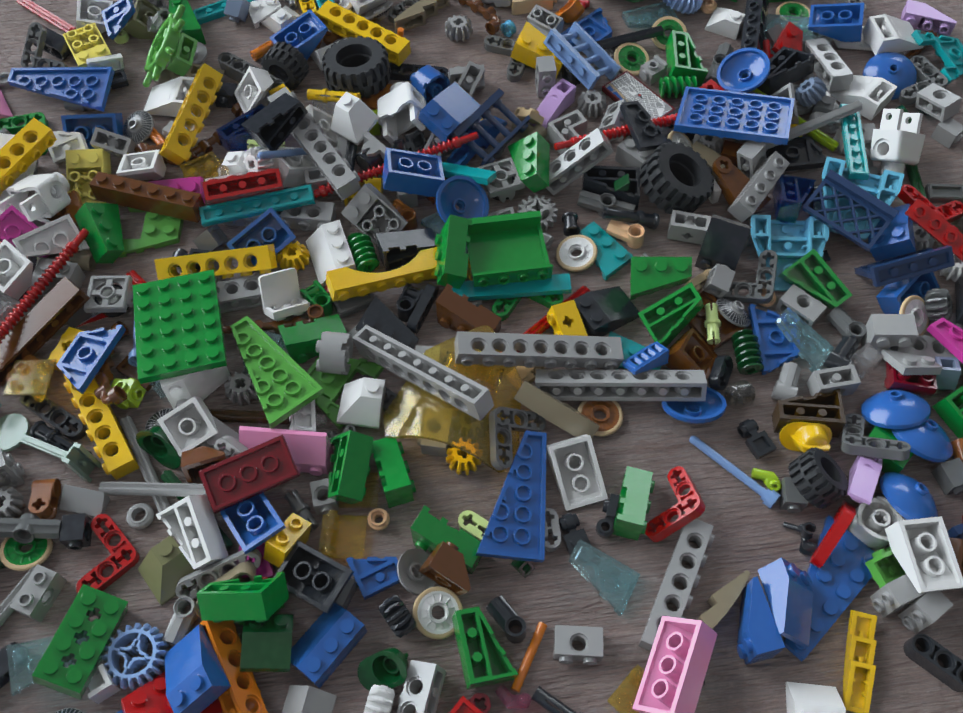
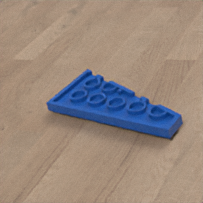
(72, 84)
(518, 517)
(834, 585)

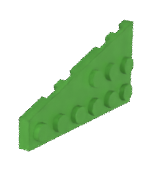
(276, 377)

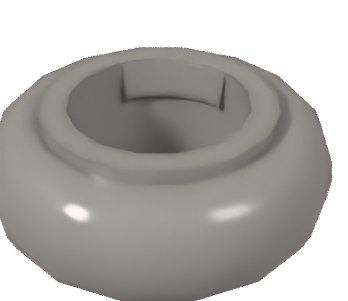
(145, 522)

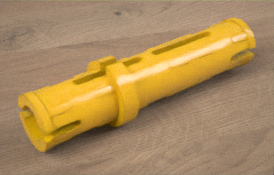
(314, 94)

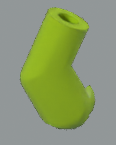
(768, 477)

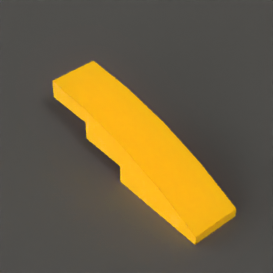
(859, 661)

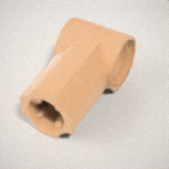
(631, 234)

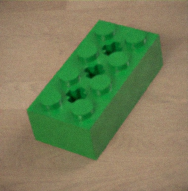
(87, 655)

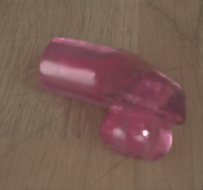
(513, 702)

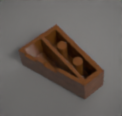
(461, 315)

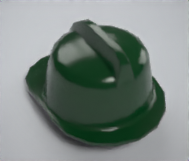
(159, 446)
(383, 668)

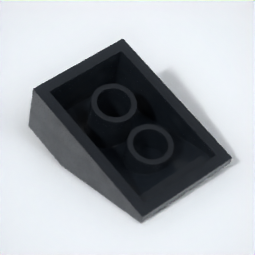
(722, 243)
(605, 310)
(314, 577)

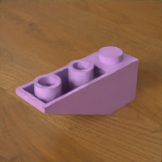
(927, 18)
(556, 101)
(864, 478)

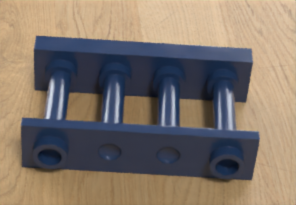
(472, 123)

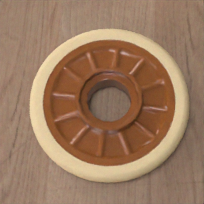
(613, 413)

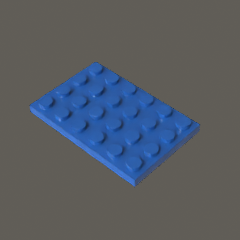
(735, 115)

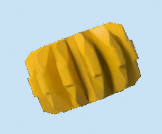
(293, 256)
(458, 462)

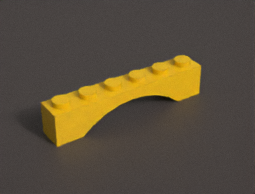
(349, 283)

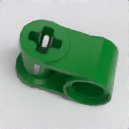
(317, 295)

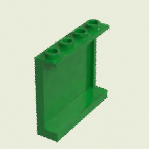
(507, 249)

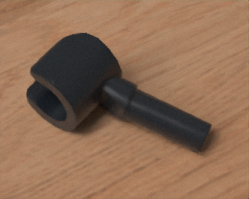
(808, 526)
(806, 547)

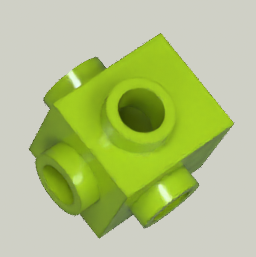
(134, 392)

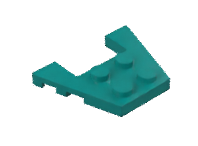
(948, 49)

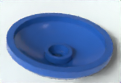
(743, 70)
(902, 77)
(465, 194)
(895, 409)
(697, 411)
(927, 441)
(908, 496)

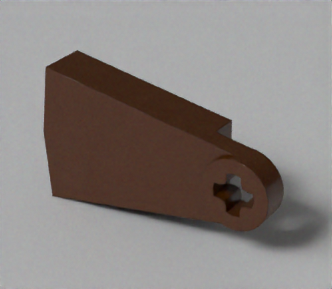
(732, 181)

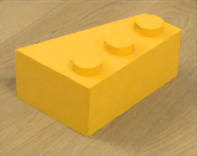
(531, 45)

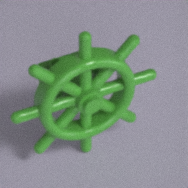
(170, 47)

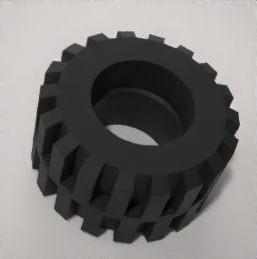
(286, 64)
(818, 478)

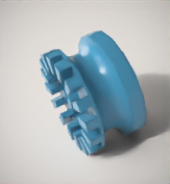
(508, 28)

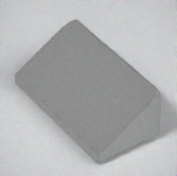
(83, 500)

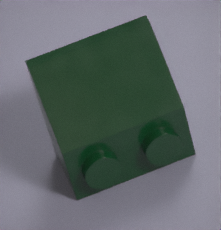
(267, 644)

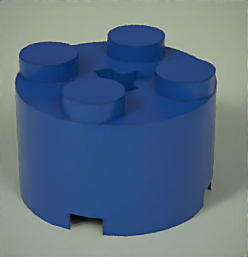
(429, 82)

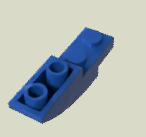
(464, 154)

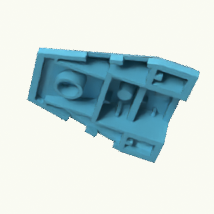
(883, 187)
(788, 240)

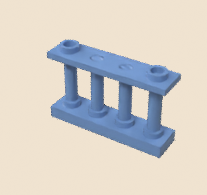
(571, 58)

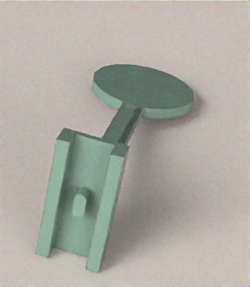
(16, 430)

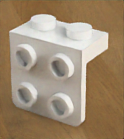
(282, 294)

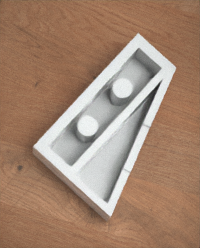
(195, 530)

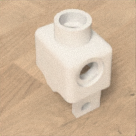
(400, 110)
(897, 144)
(48, 199)

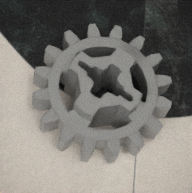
(547, 209)

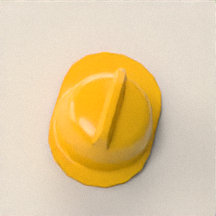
(805, 435)

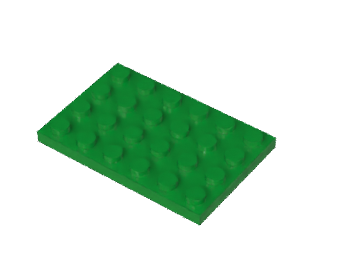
(178, 326)

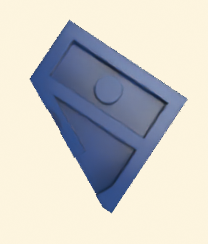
(374, 574)

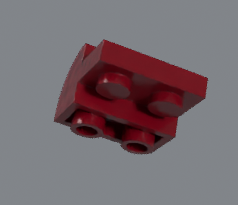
(915, 384)

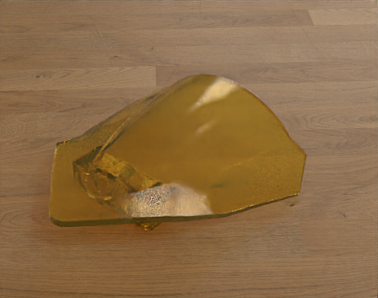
(425, 416)

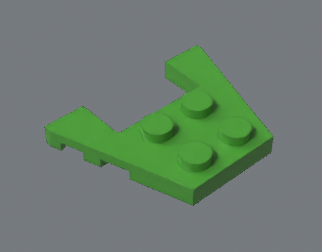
(156, 232)
(334, 384)

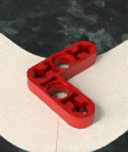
(950, 211)
(685, 504)
(842, 520)
(117, 553)

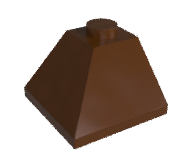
(691, 353)
(199, 459)
(447, 568)

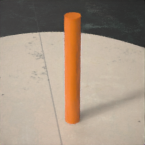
(529, 656)

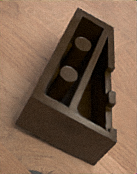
(819, 409)

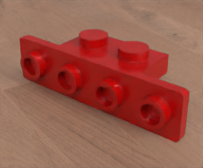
(936, 226)

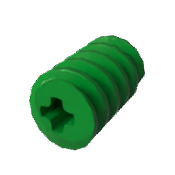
(675, 85)
(363, 252)

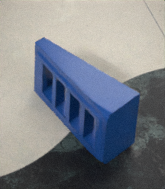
(647, 358)

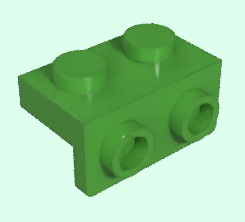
(884, 567)

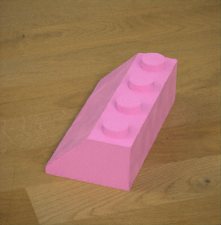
(309, 449)
(676, 667)

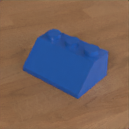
(87, 122)
(412, 172)
(265, 230)
(894, 294)
(326, 644)

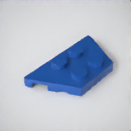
(594, 25)
(773, 343)
(88, 354)

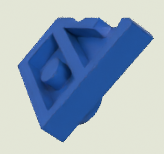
(117, 16)

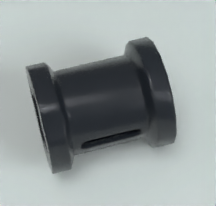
(570, 223)

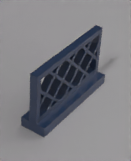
(861, 199)
(907, 265)

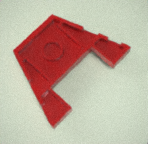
(153, 699)

